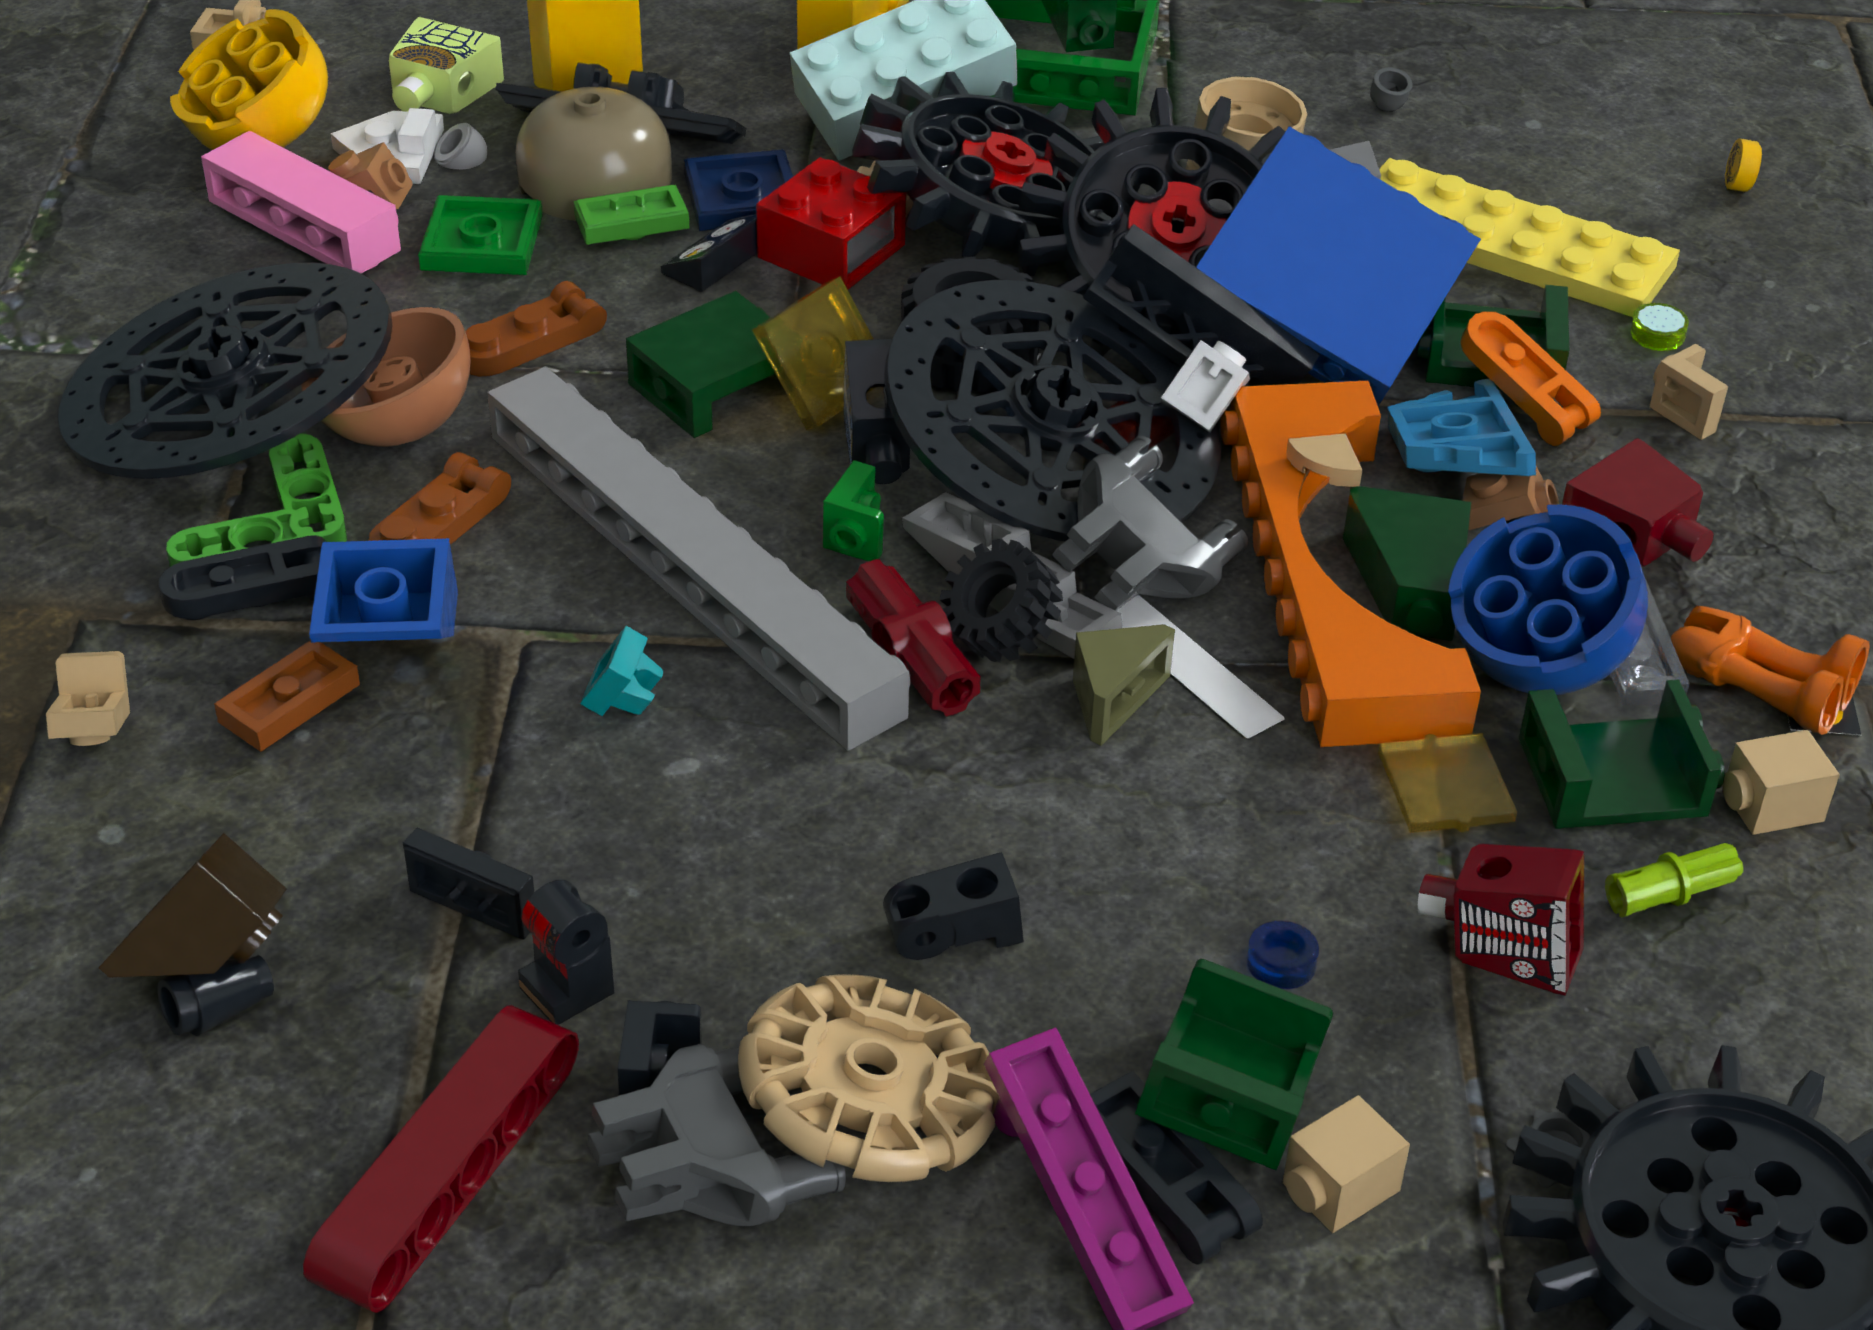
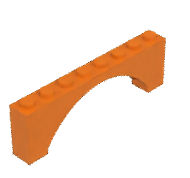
(1355, 669)

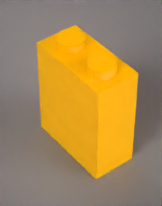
(583, 33)

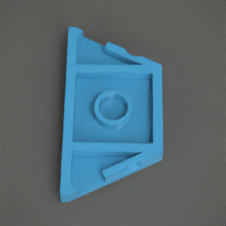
(1461, 434)

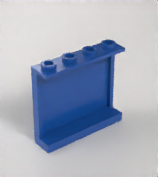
(1338, 260)

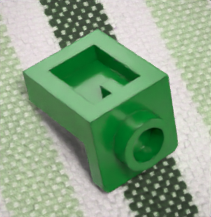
(853, 515)

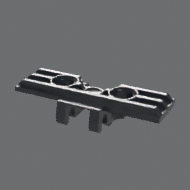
(660, 93)

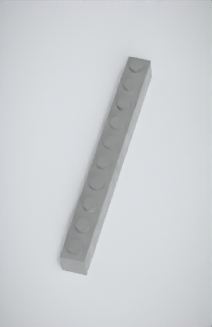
(702, 559)

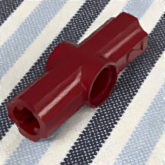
(915, 634)

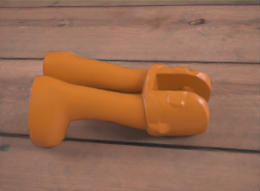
(1796, 682)

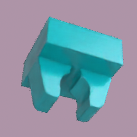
(623, 676)

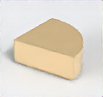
(1326, 456)

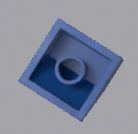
(384, 591)

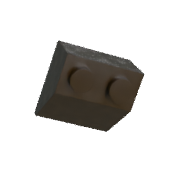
(204, 919)

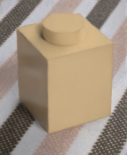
(1780, 782)
(1345, 1164)

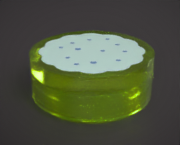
(1659, 326)

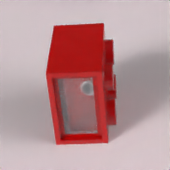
(830, 224)

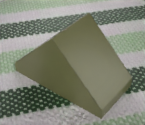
(1118, 673)

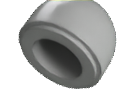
(461, 148)

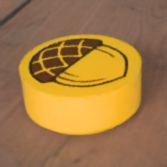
(1743, 165)

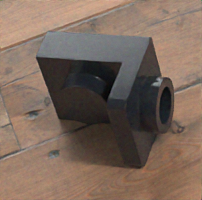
(651, 1037)

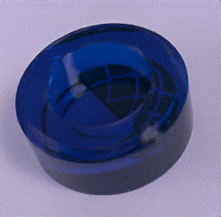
(1283, 954)

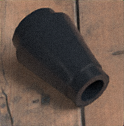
(206, 1000)

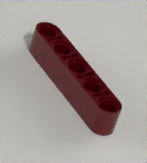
(440, 1159)

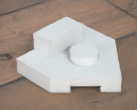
(408, 136)

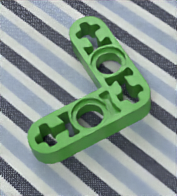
(279, 525)

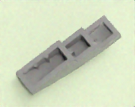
(954, 527)

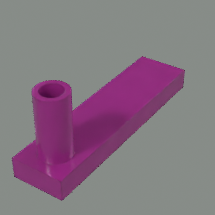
(1086, 1182)

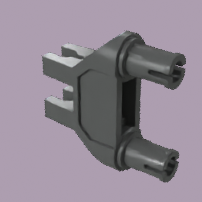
(1140, 535)
(694, 1151)

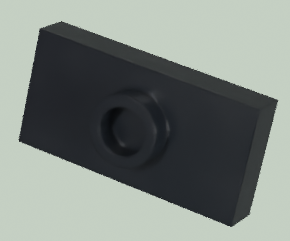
(467, 881)

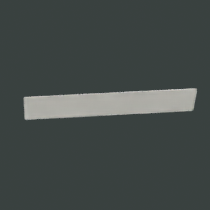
(1206, 676)

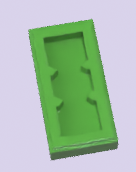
(631, 214)

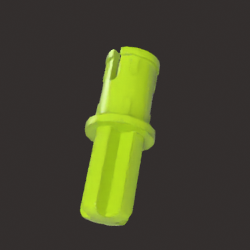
(1672, 879)

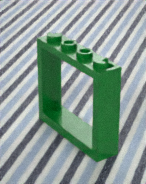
(1078, 79)

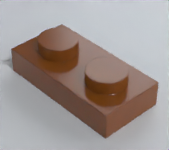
(287, 694)

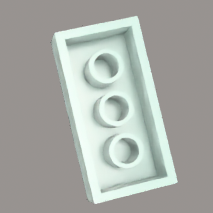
(909, 41)

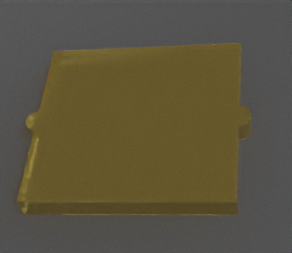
(1446, 783)

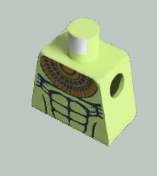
(443, 66)

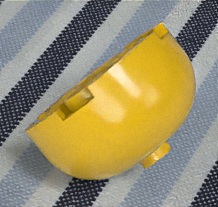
(254, 80)

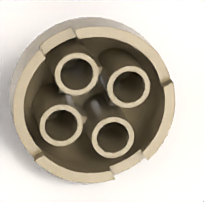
(589, 147)

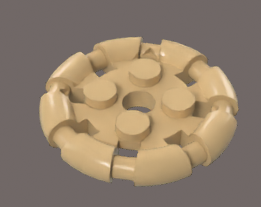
(876, 1026)

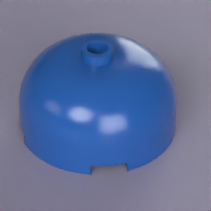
(1549, 599)

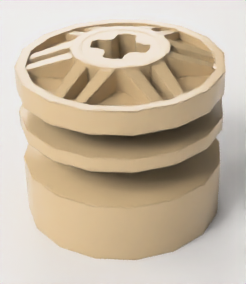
(1255, 109)

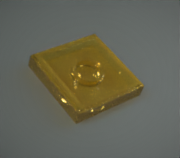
(809, 349)

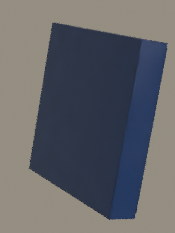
(733, 184)

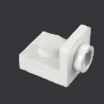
(1207, 383)

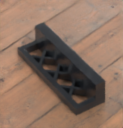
(1199, 305)

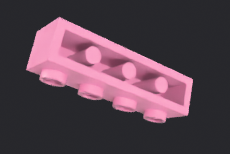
(301, 203)

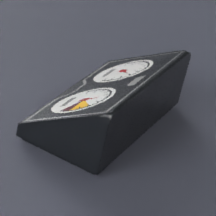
(715, 253)

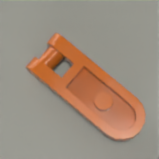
(1529, 376)

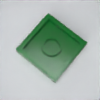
(481, 235)

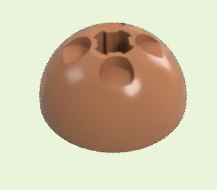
(413, 384)

